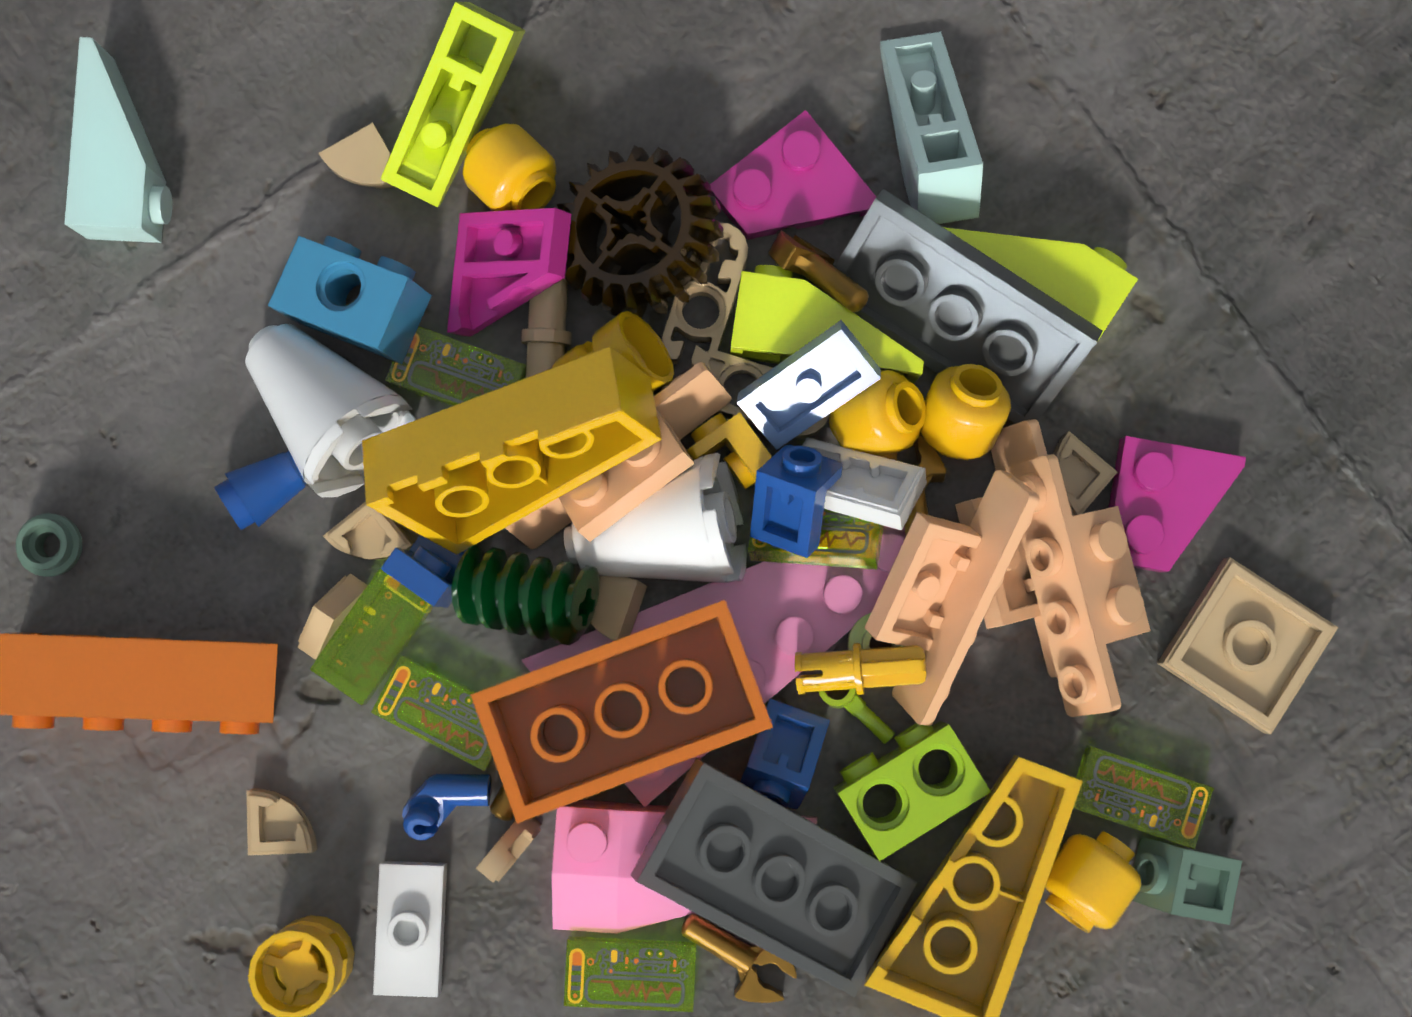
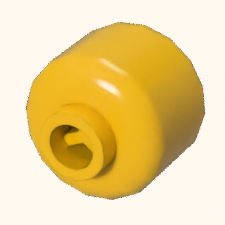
(509, 169)
(965, 411)
(881, 417)
(1092, 881)

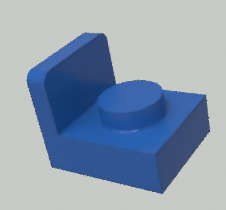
(792, 498)
(425, 570)
(785, 755)

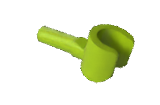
(857, 707)

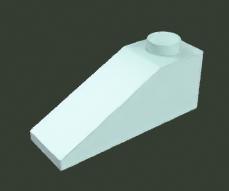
(932, 129)
(113, 172)

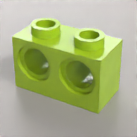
(918, 804)

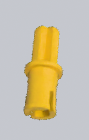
(861, 668)

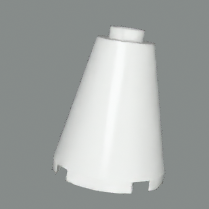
(321, 406)
(675, 533)

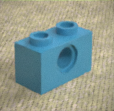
(316, 290)

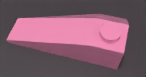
(593, 864)

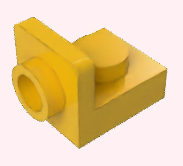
(746, 448)

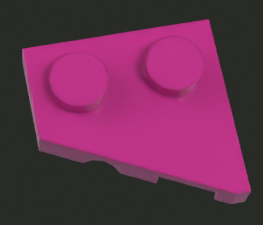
(791, 182)
(504, 263)
(1167, 496)

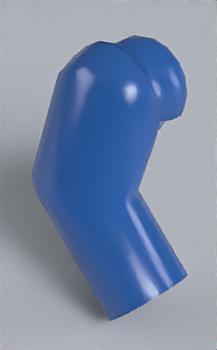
(439, 797)

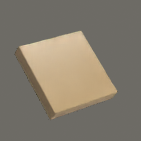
(1247, 645)

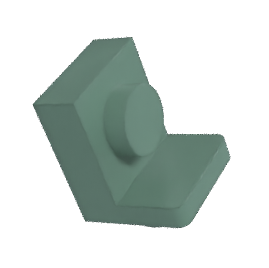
(1186, 881)

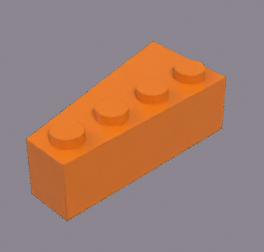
(136, 679)

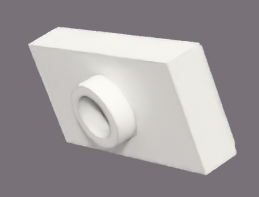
(872, 485)
(410, 929)

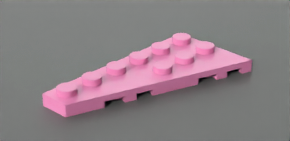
(775, 614)

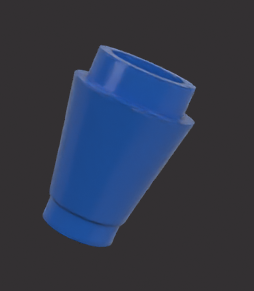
(260, 489)

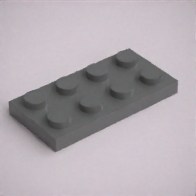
(963, 306)
(773, 878)

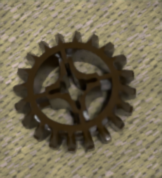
(659, 190)

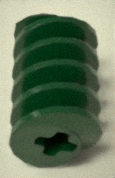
(524, 596)

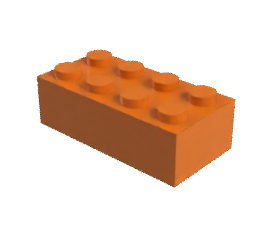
(621, 711)

